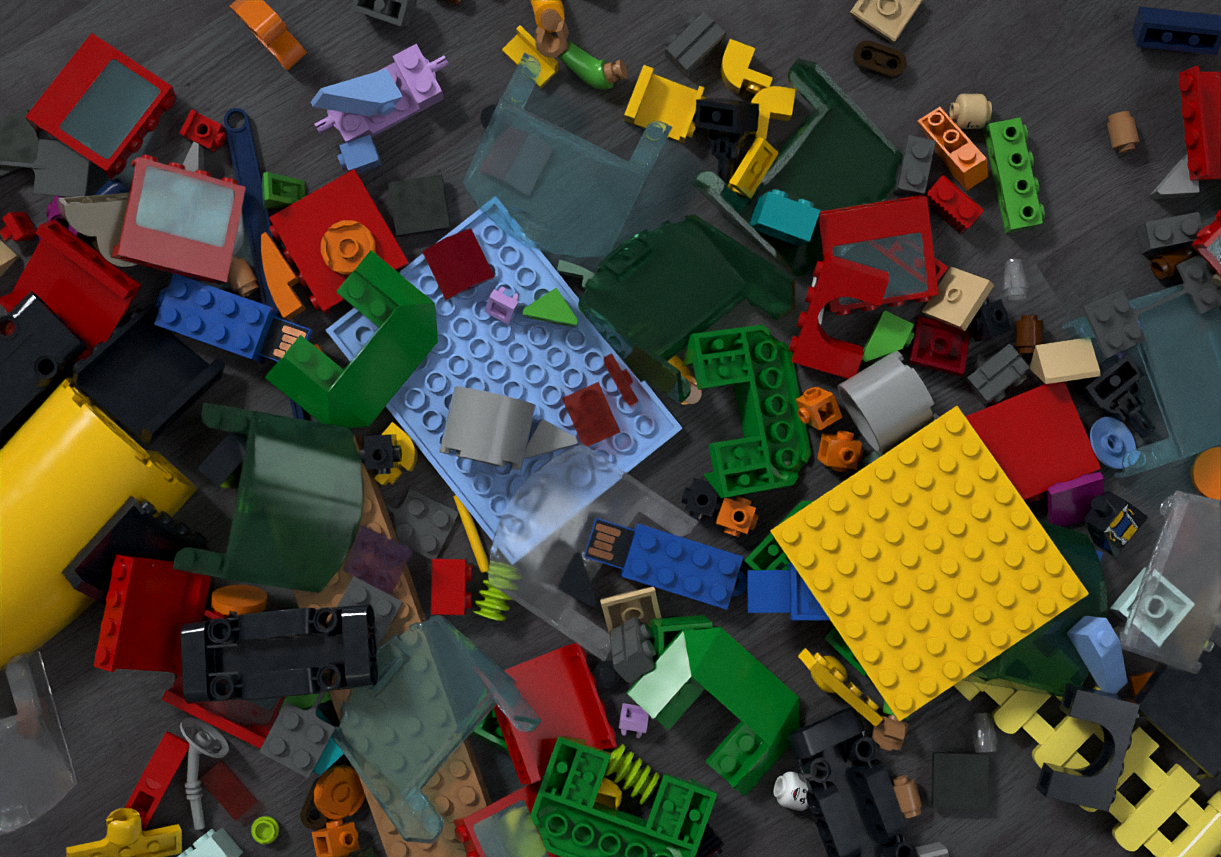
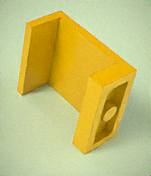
(663, 101)

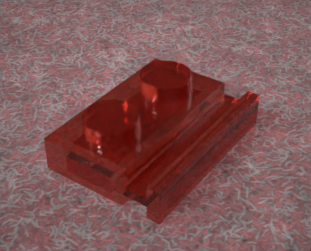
(591, 415)

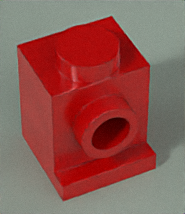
(193, 126)

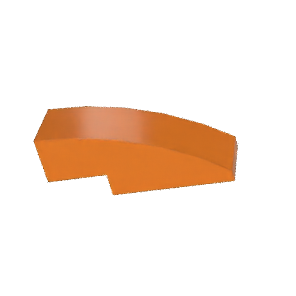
(280, 279)

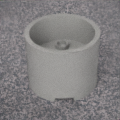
(887, 403)
(487, 427)

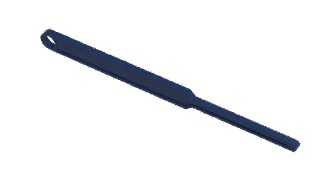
(256, 218)

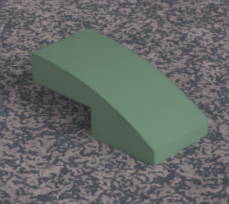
(573, 270)

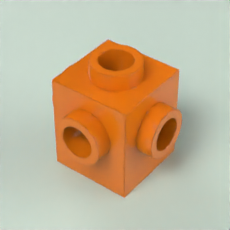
(818, 408)
(840, 451)
(726, 516)
(336, 839)

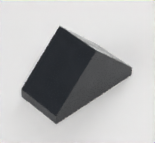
(577, 582)

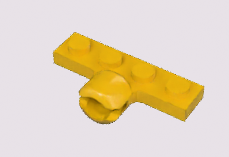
(832, 677)
(128, 840)

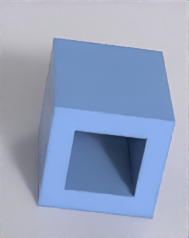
(359, 155)

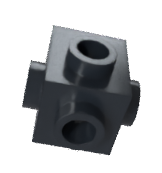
(990, 320)
(391, 453)
(690, 496)

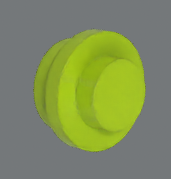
(265, 830)

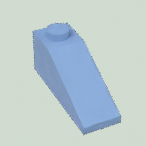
(361, 96)
(1100, 652)

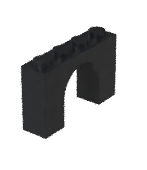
(1095, 783)

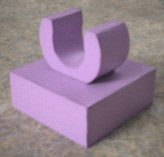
(501, 306)
(633, 719)

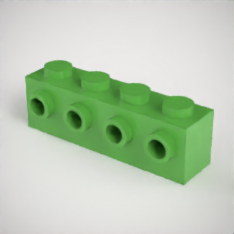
(1013, 175)

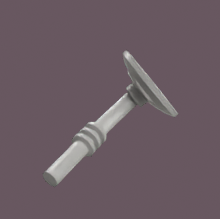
(201, 741)

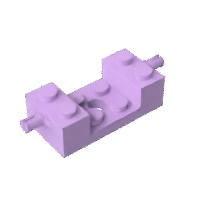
(416, 83)

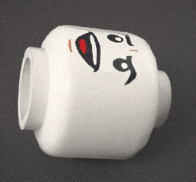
(791, 791)

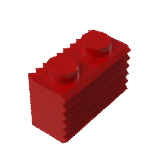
(953, 204)

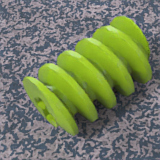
(493, 603)
(631, 773)

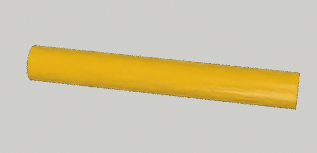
(473, 535)

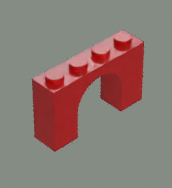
(834, 279)

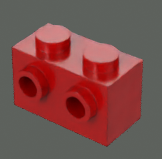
(449, 586)

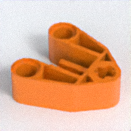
(269, 31)

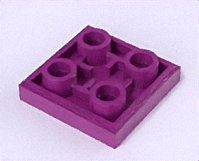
(1072, 500)

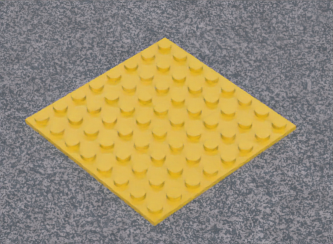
(928, 563)

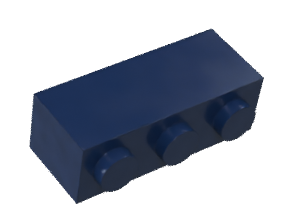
(1177, 30)

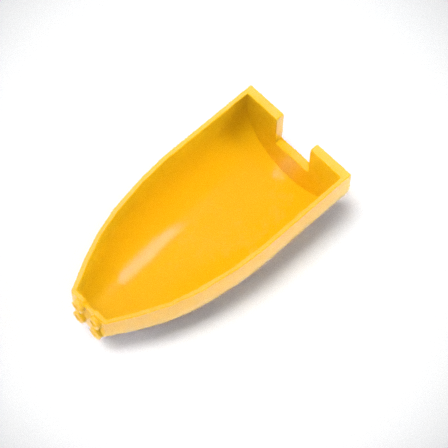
(57, 490)

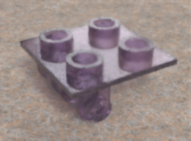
(377, 559)

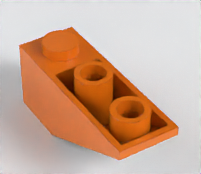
(955, 149)

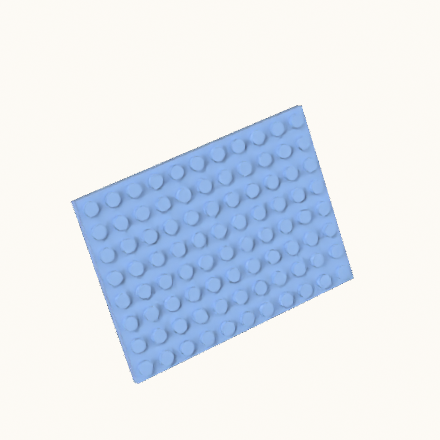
(516, 360)

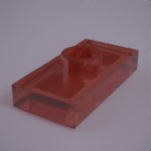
(621, 379)
(228, 790)

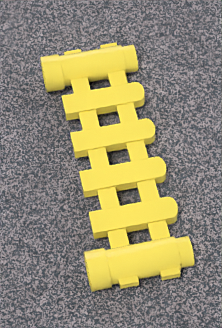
(1137, 823)

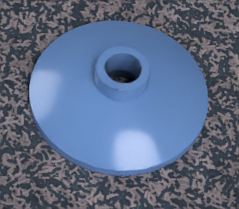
(1111, 441)

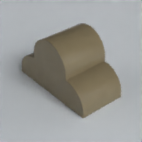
(99, 218)

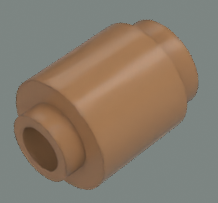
(1122, 131)
(241, 277)
(907, 796)

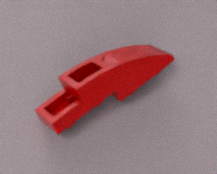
(157, 777)

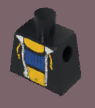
(1113, 522)

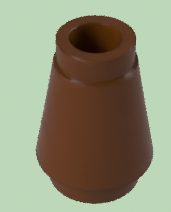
(1168, 261)

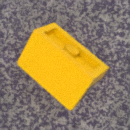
(525, 43)
(753, 168)

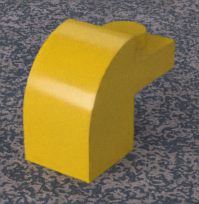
(736, 72)
(775, 104)
(409, 455)

